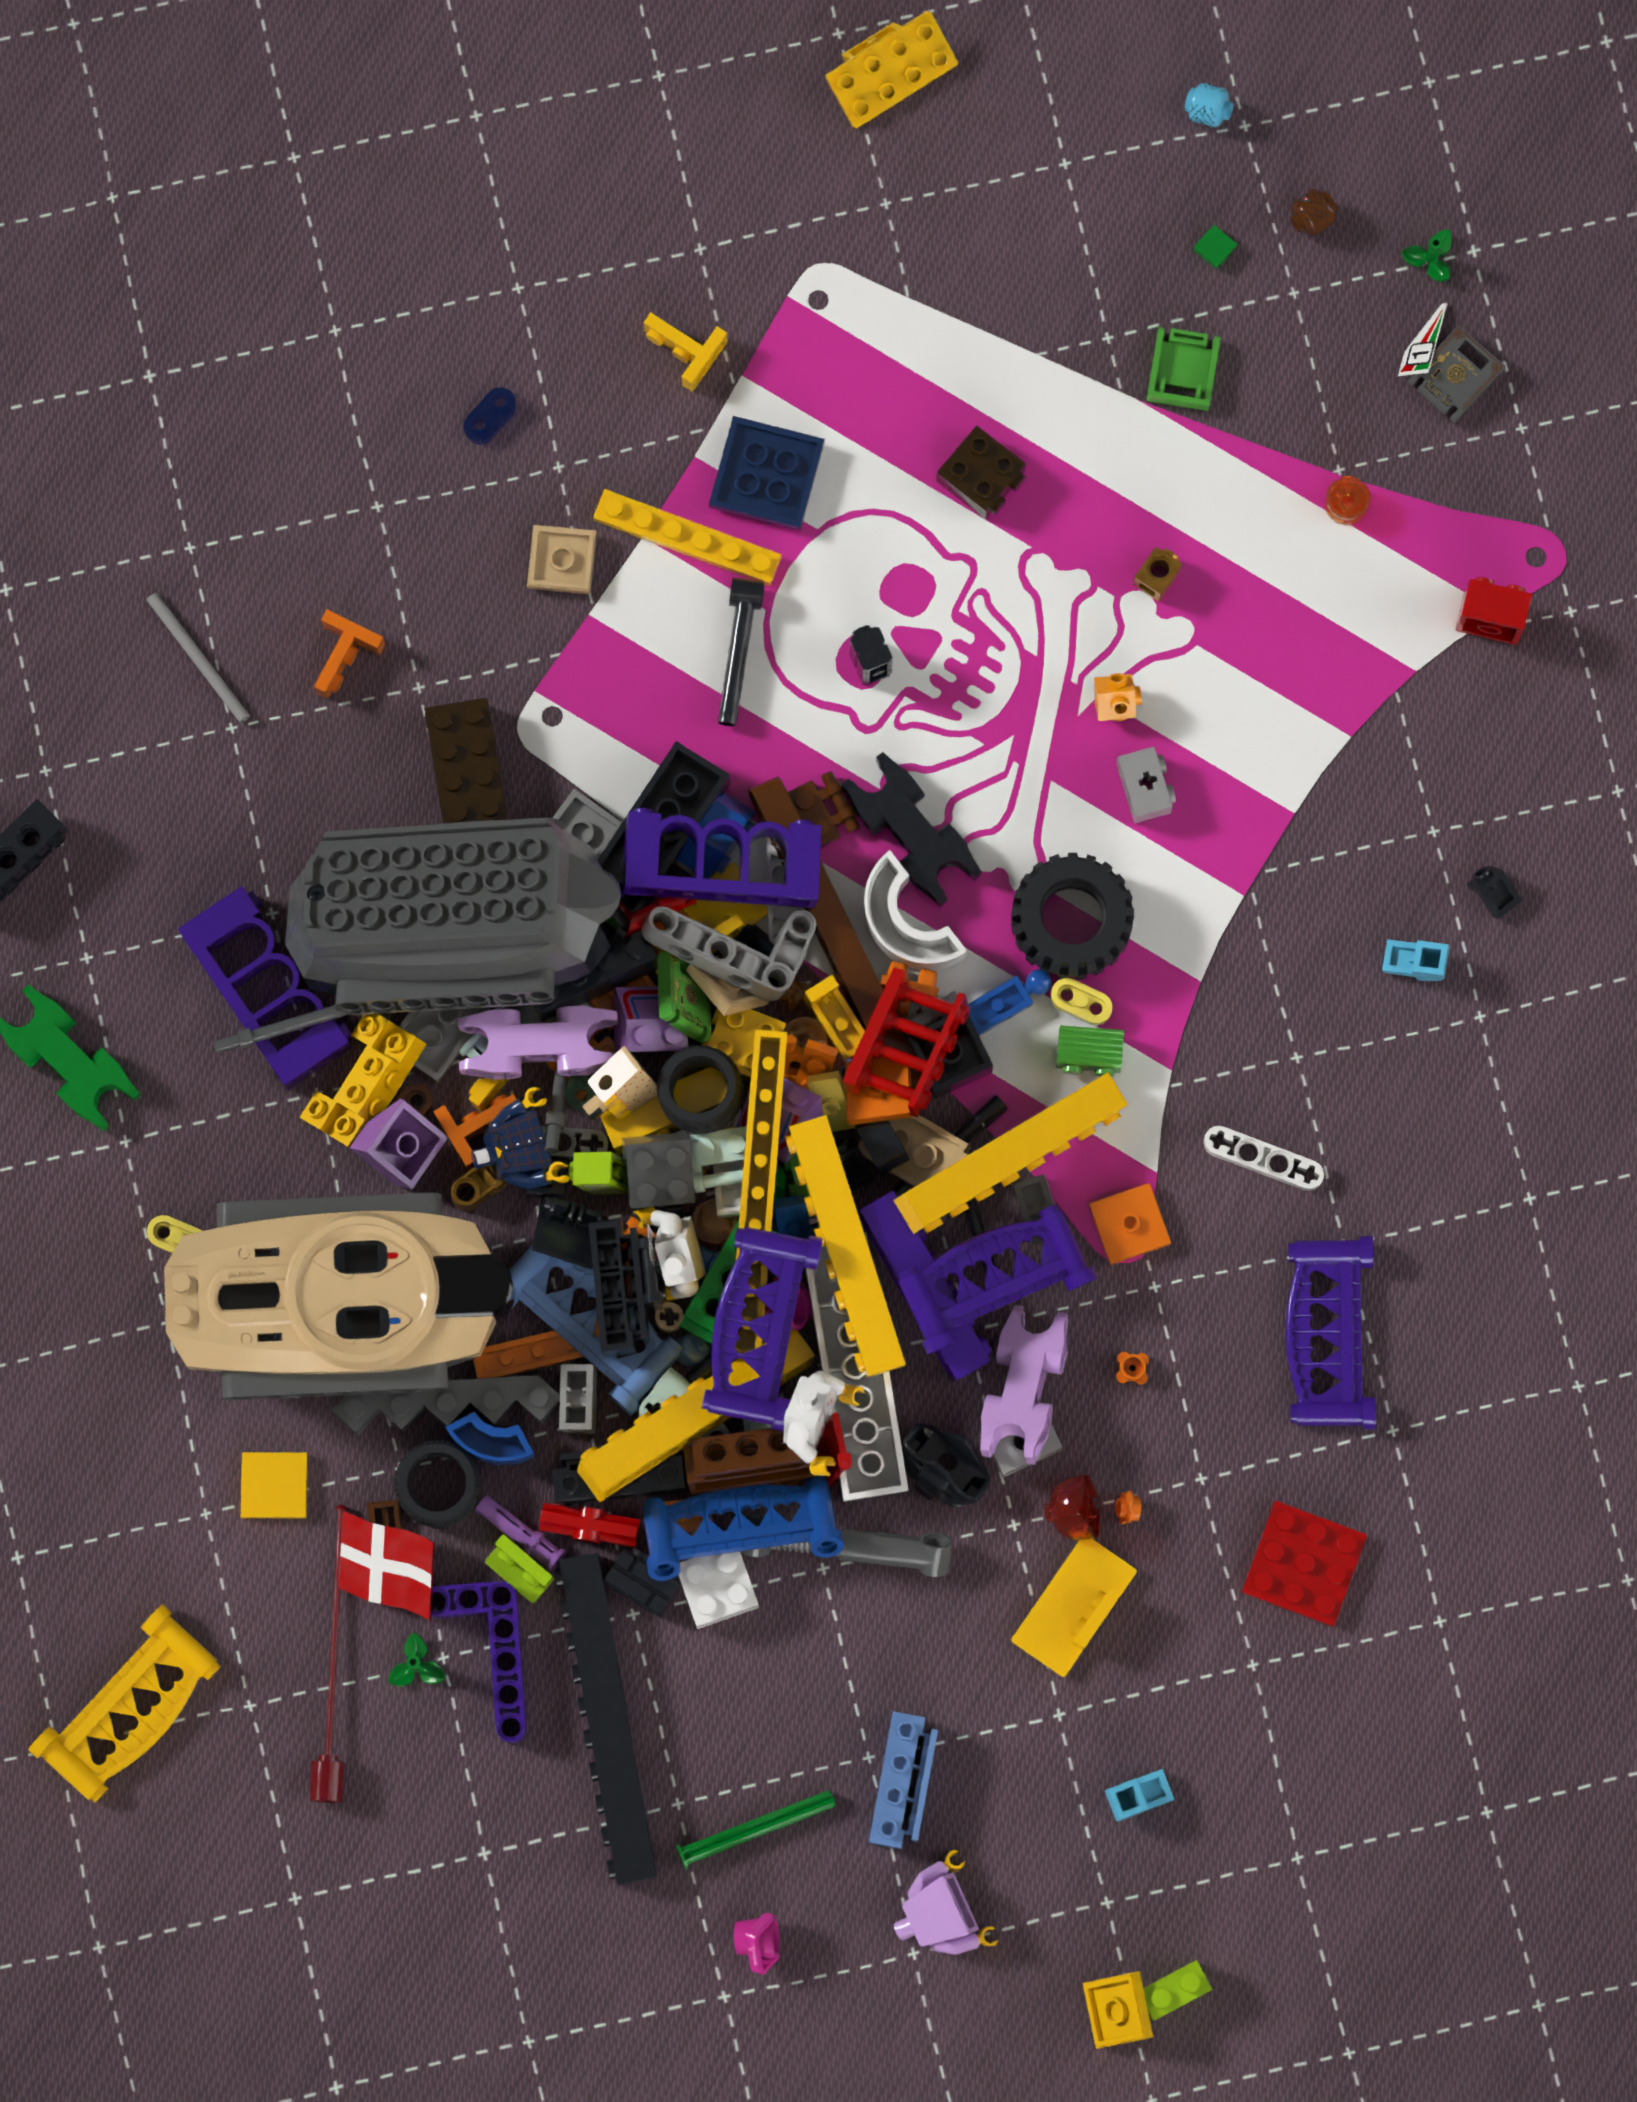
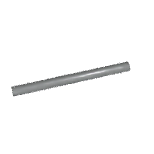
(198, 657)

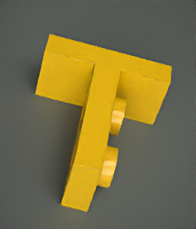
(686, 348)
(835, 1016)

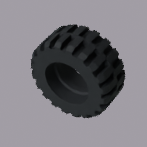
(1078, 874)

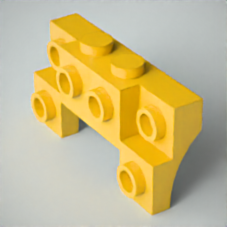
(371, 1081)

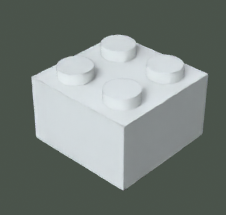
(717, 1587)

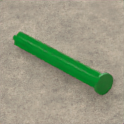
(756, 1828)

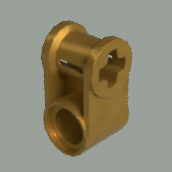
(481, 1183)

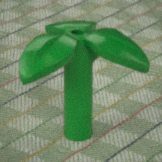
(1438, 246)
(415, 1650)

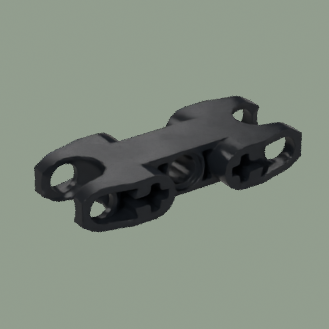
(926, 848)

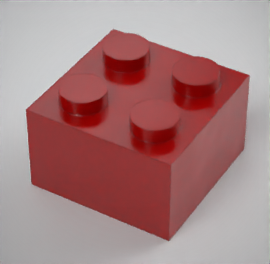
(1494, 610)

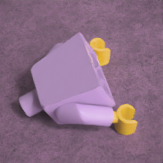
(940, 1912)

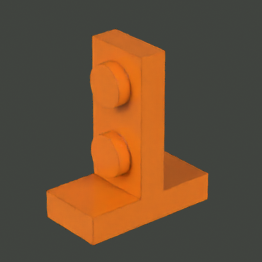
(344, 651)
(473, 1125)

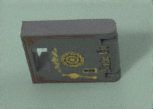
(1454, 378)

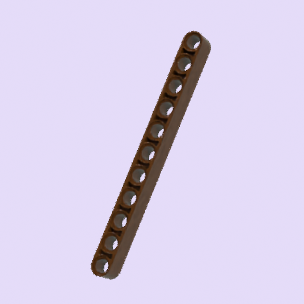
(833, 925)

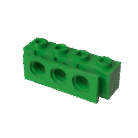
(696, 1319)

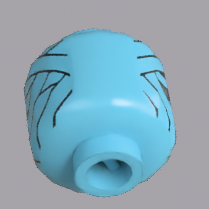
(1208, 105)

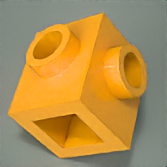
(1116, 697)

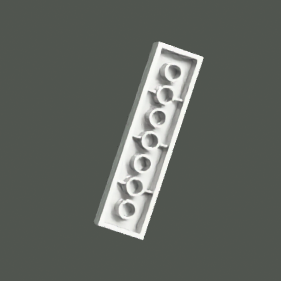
(867, 1429)

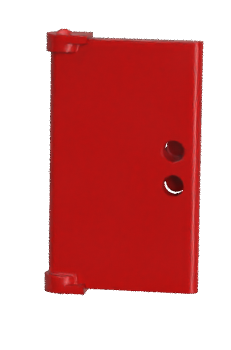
(833, 1445)

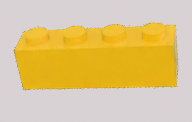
(693, 1094)

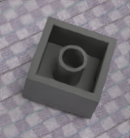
(658, 1170)

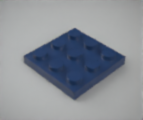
(766, 473)

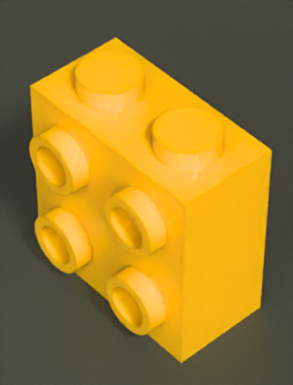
(736, 1034)

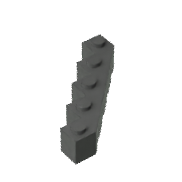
(489, 1396)

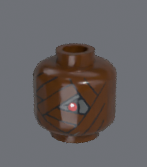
(1313, 212)

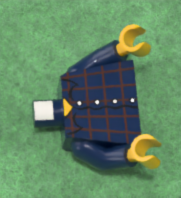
(518, 1147)

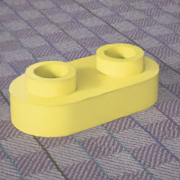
(1081, 1002)
(177, 1231)

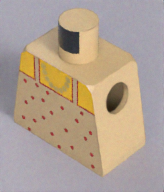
(620, 1086)

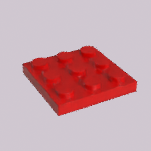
(1304, 1563)

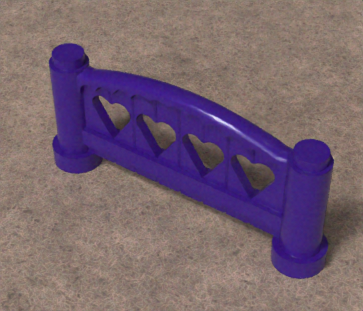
(785, 1258)
(939, 1314)
(1344, 1401)

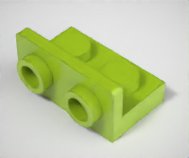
(519, 1569)

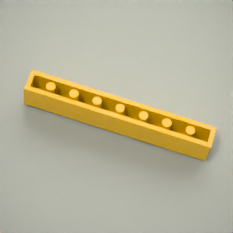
(1010, 1153)
(846, 1247)
(671, 1427)

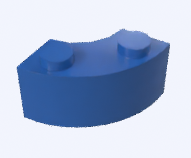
(718, 846)
(491, 1443)

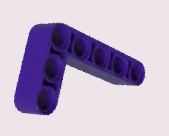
(498, 1645)

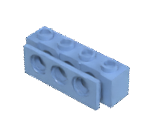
(896, 1778)

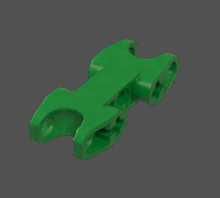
(84, 1076)

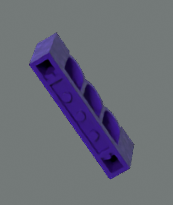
(801, 865)
(222, 923)

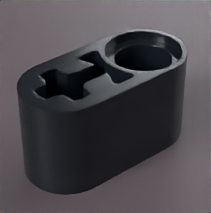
(883, 1145)

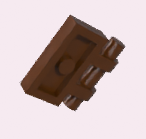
(810, 807)

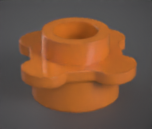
(1125, 1374)
(1128, 1507)

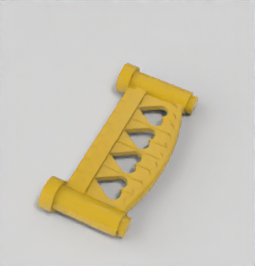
(70, 1750)

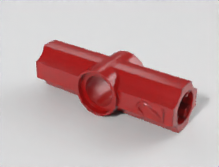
(589, 1525)

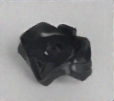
(955, 1488)

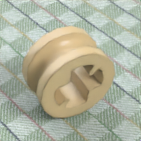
(676, 1309)

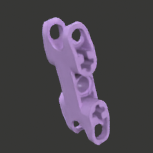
(520, 1043)
(1019, 1407)

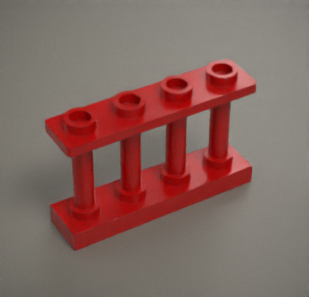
(886, 1018)

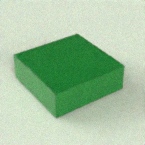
(1215, 247)

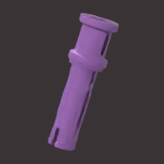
(531, 1542)

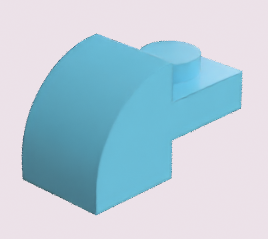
(1421, 960)
(1139, 1795)

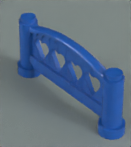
(672, 1543)

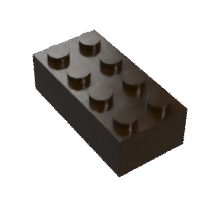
(466, 761)

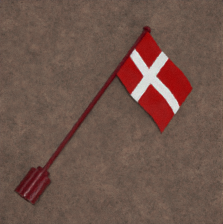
(385, 1569)

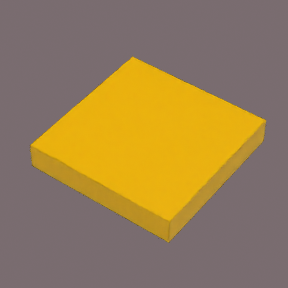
(274, 1485)
(1117, 2010)

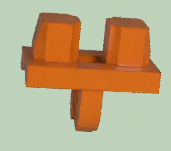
(926, 983)

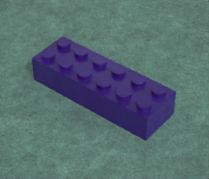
(903, 1250)

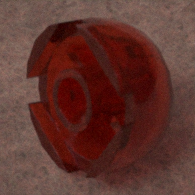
(1073, 1509)

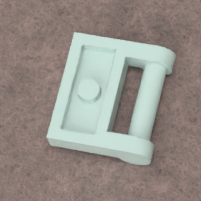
(715, 1149)

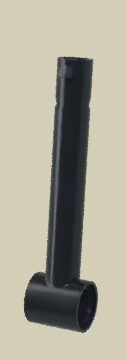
(746, 597)

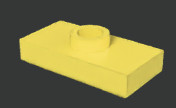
(833, 1098)

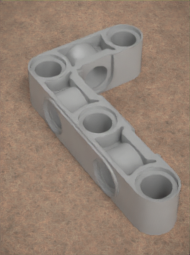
(740, 964)

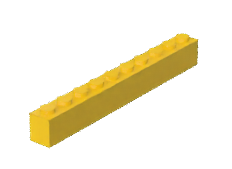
(761, 1162)

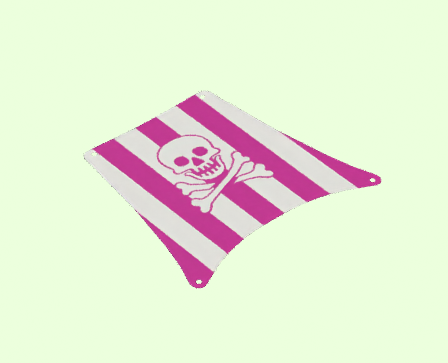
(995, 634)

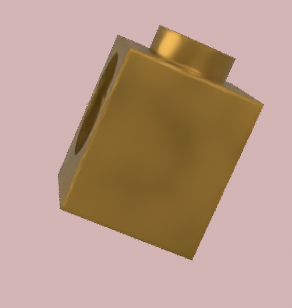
(1152, 585)

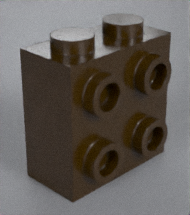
(981, 473)

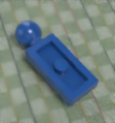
(1007, 1000)

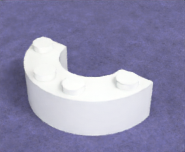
(893, 935)

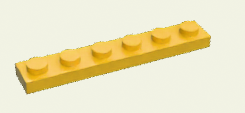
(687, 537)

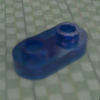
(491, 415)

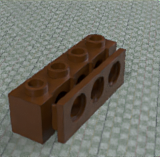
(735, 1468)

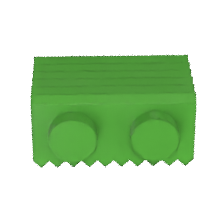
(1089, 1050)

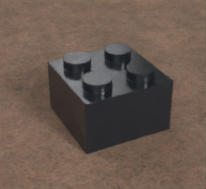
(961, 1066)

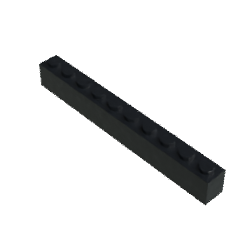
(607, 1719)

